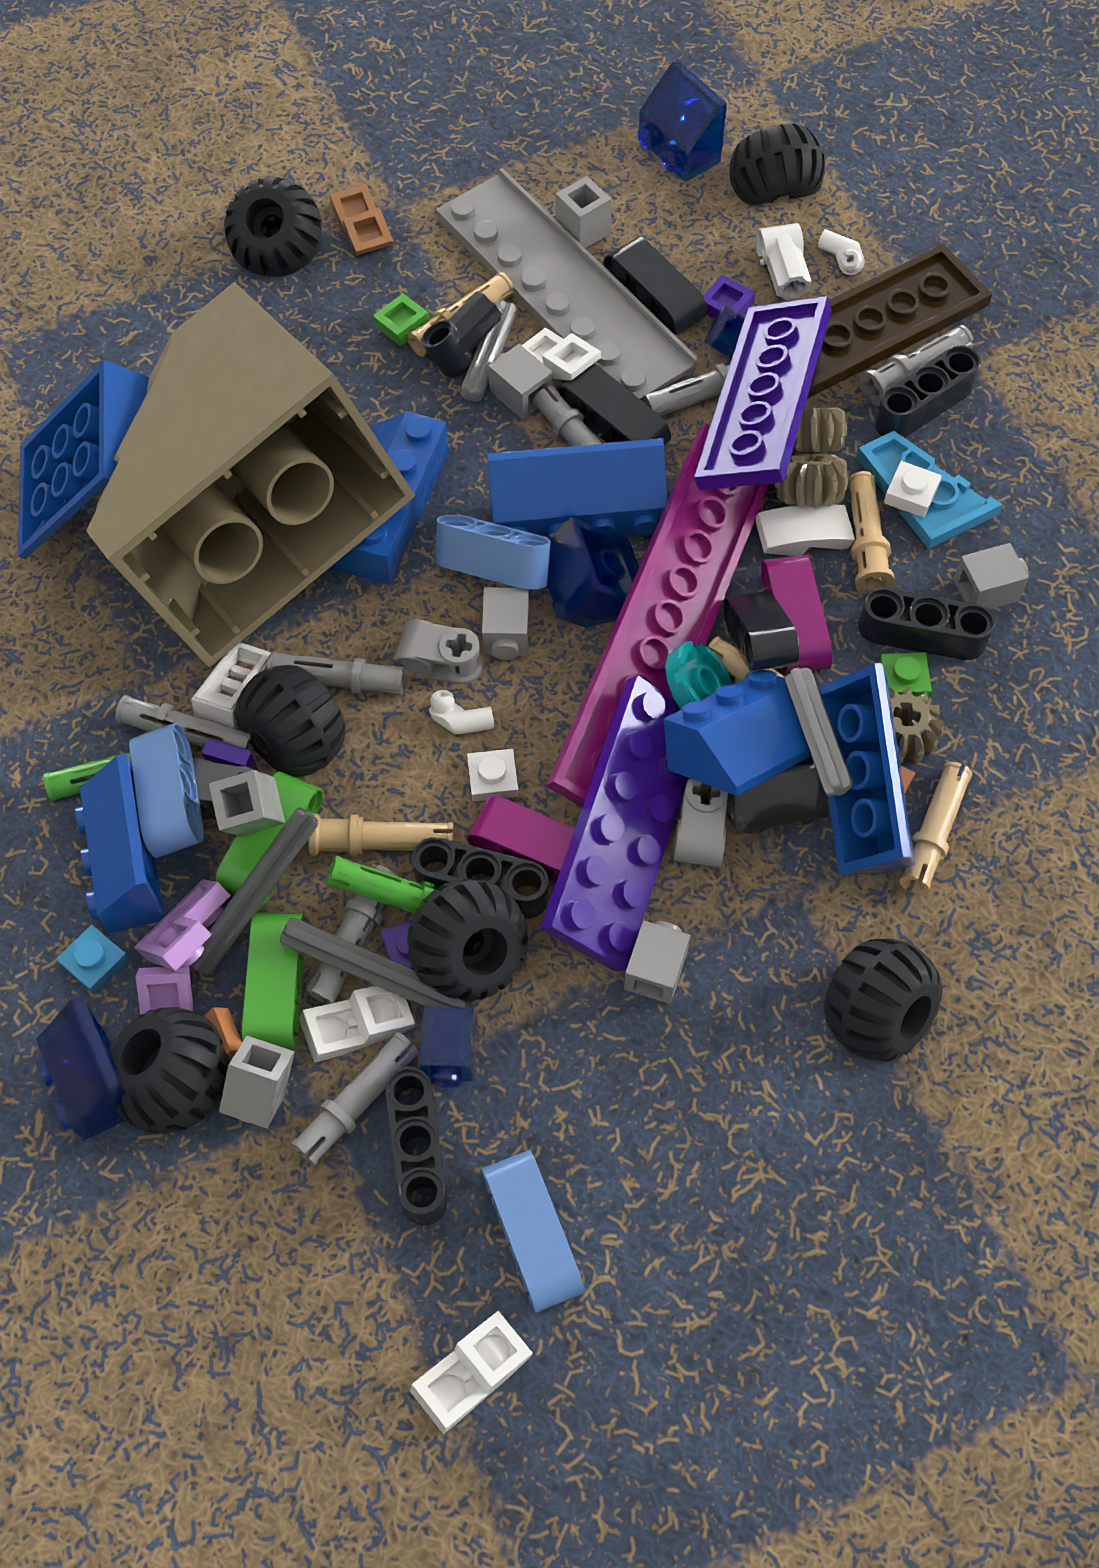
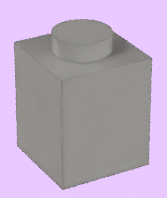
(584, 211)
(517, 378)
(992, 577)
(505, 622)
(246, 803)
(657, 960)
(256, 1081)

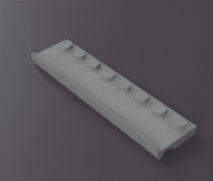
(565, 284)

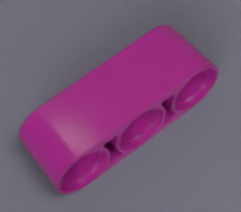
(797, 593)
(521, 834)

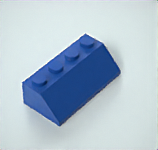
(418, 451)
(600, 484)
(872, 815)

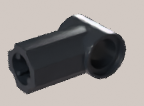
(453, 339)

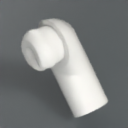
(846, 251)
(455, 718)

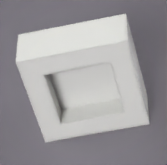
(912, 489)
(492, 774)

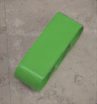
(249, 849)
(272, 980)

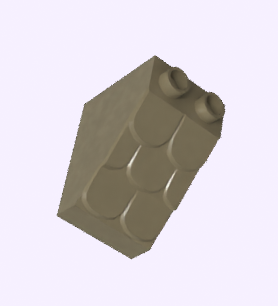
(239, 477)

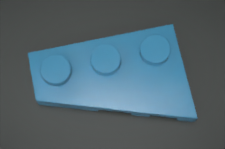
(954, 503)

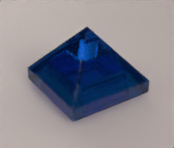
(725, 332)

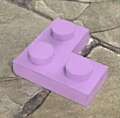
(180, 934)

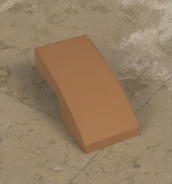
(360, 219)

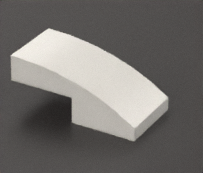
(562, 356)
(797, 528)
(354, 1023)
(470, 1372)

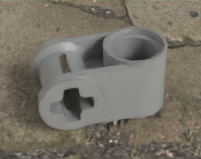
(437, 650)
(701, 827)

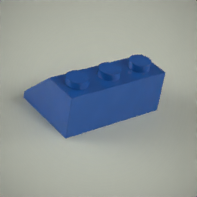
(737, 735)
(116, 856)

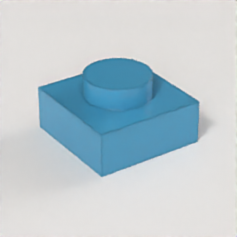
(92, 959)

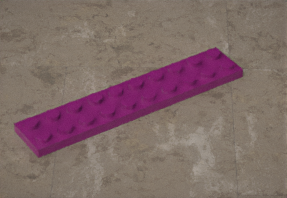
(667, 605)

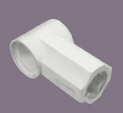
(783, 254)

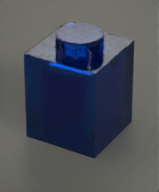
(447, 1045)

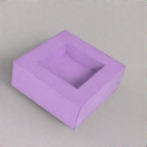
(163, 988)

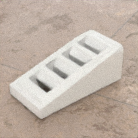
(220, 708)

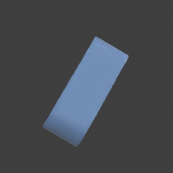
(492, 551)
(166, 790)
(533, 1231)

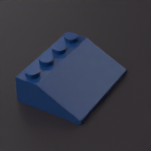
(74, 451)

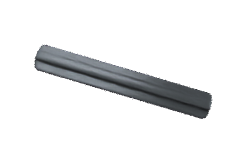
(255, 889)
(362, 964)

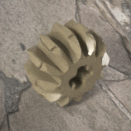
(821, 430)
(814, 480)
(920, 723)

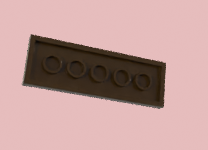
(895, 313)

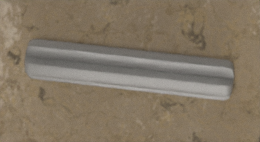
(487, 350)
(818, 732)

